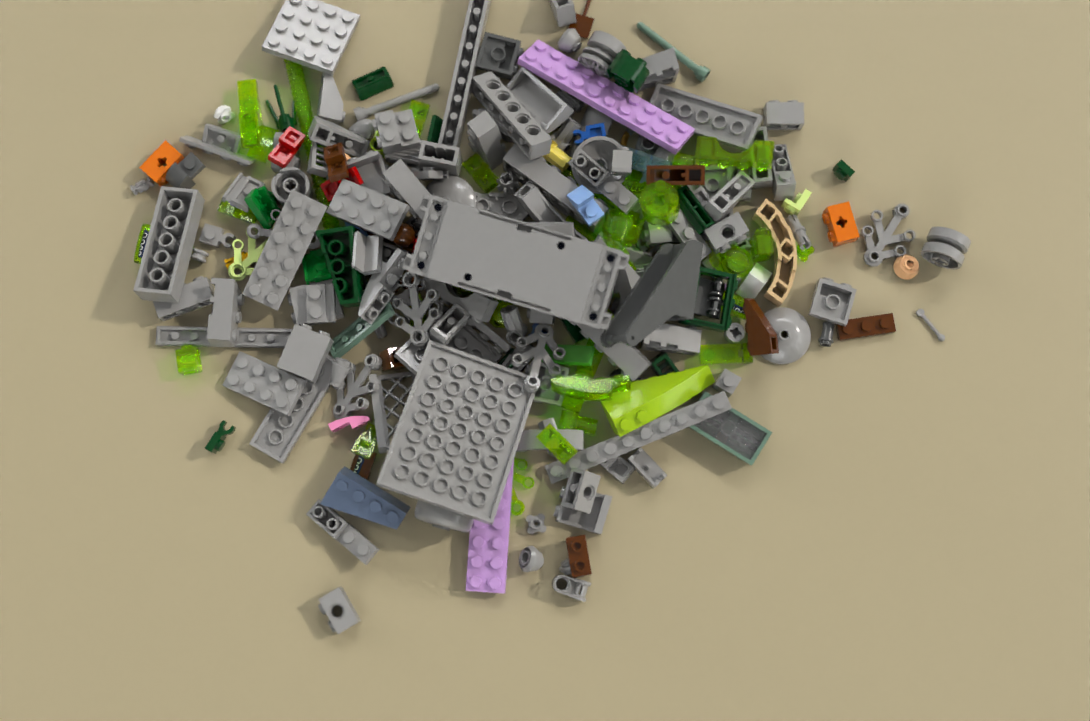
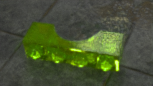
(757, 156)

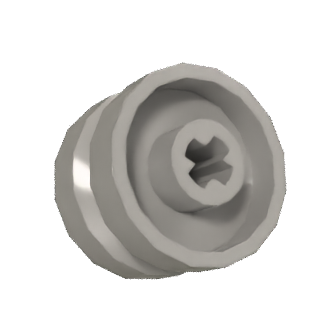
(945, 247)

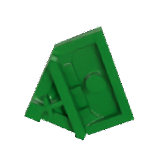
(261, 204)

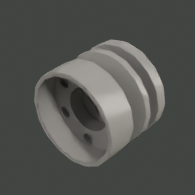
(600, 52)

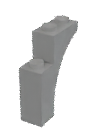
(538, 207)

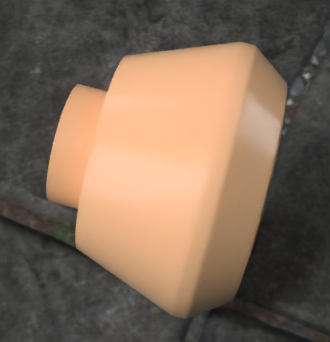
(906, 267)

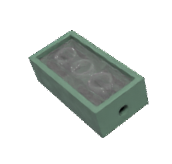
(734, 433)

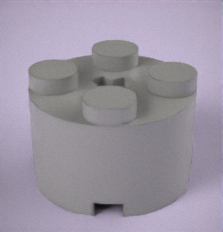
(286, 179)

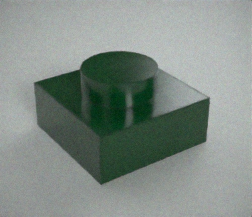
(843, 171)

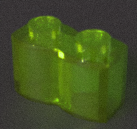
(761, 245)

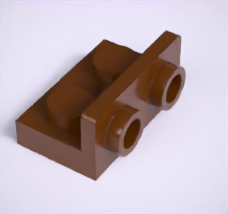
(578, 556)

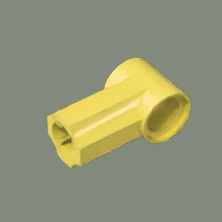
(557, 157)

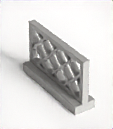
(379, 407)

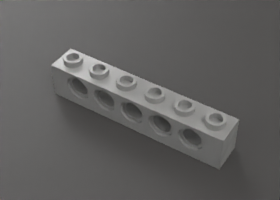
(511, 115)

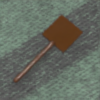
(584, 23)

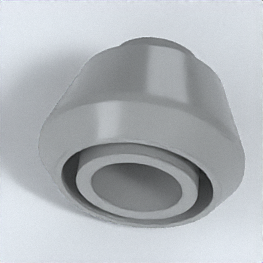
(570, 41)
(530, 559)

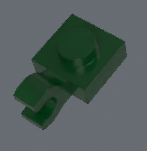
(217, 441)

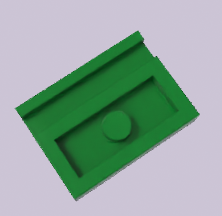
(315, 267)

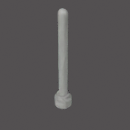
(362, 113)

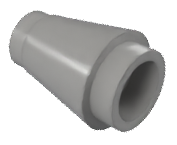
(339, 371)

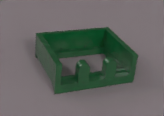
(728, 304)

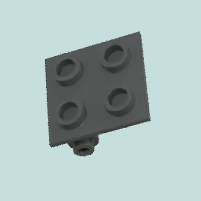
(709, 297)

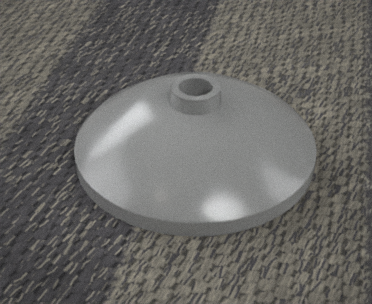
(601, 150)
(453, 189)
(797, 338)

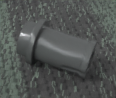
(827, 334)

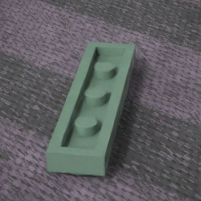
(358, 331)

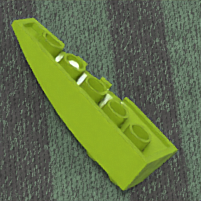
(654, 398)

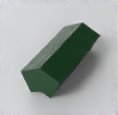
(694, 210)

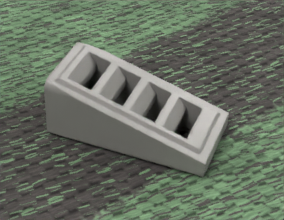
(314, 169)

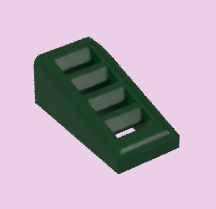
(668, 362)

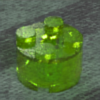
(660, 203)
(622, 227)

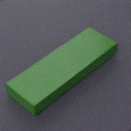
(574, 355)

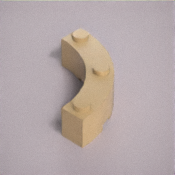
(784, 251)

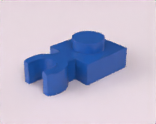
(591, 131)

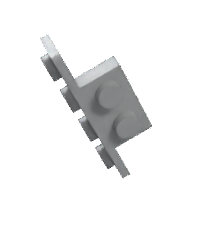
(221, 142)

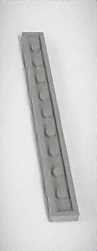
(641, 436)

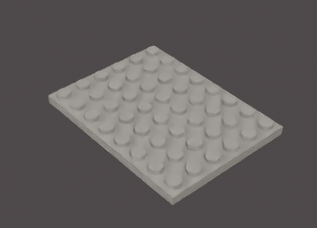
(458, 433)

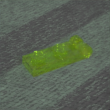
(724, 354)

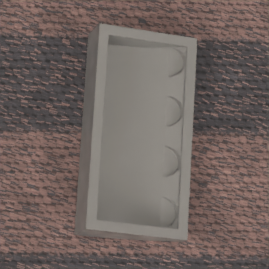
(539, 100)

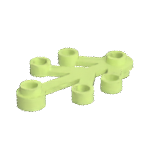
(253, 256)

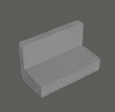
(367, 253)

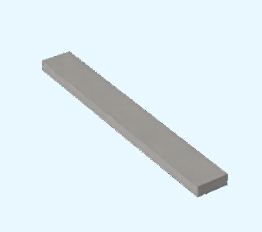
(198, 337)

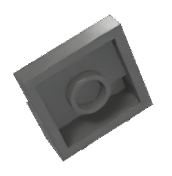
(499, 55)

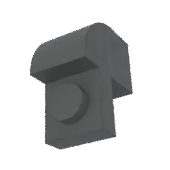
(181, 174)

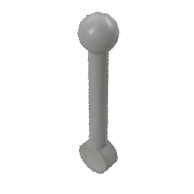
(920, 312)

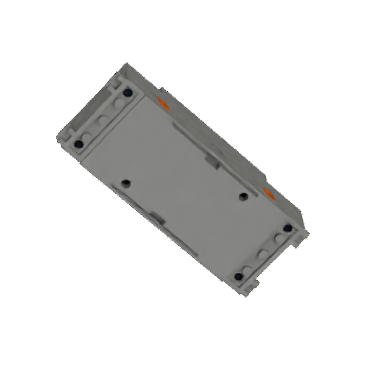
(516, 261)

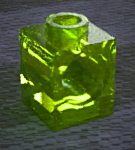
(188, 360)

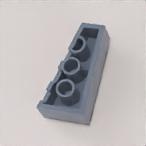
(364, 499)

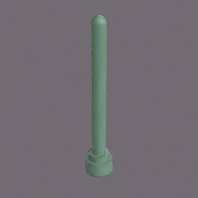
(700, 72)

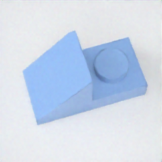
(585, 205)

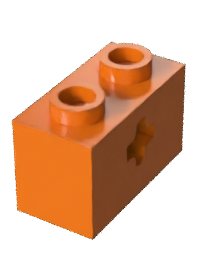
(154, 164)
(843, 215)

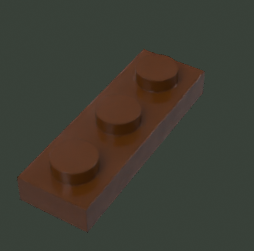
(866, 327)

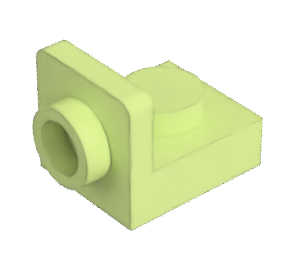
(797, 204)

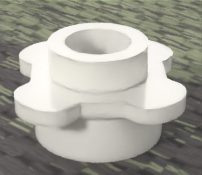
(224, 114)

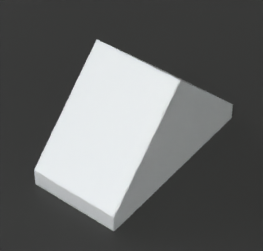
(754, 282)

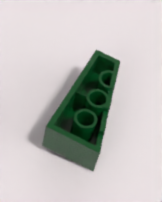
(338, 251)

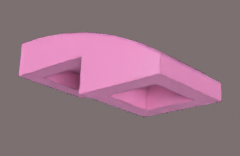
(355, 421)

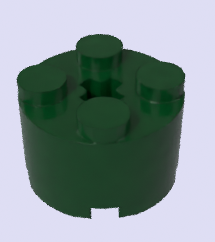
(628, 71)

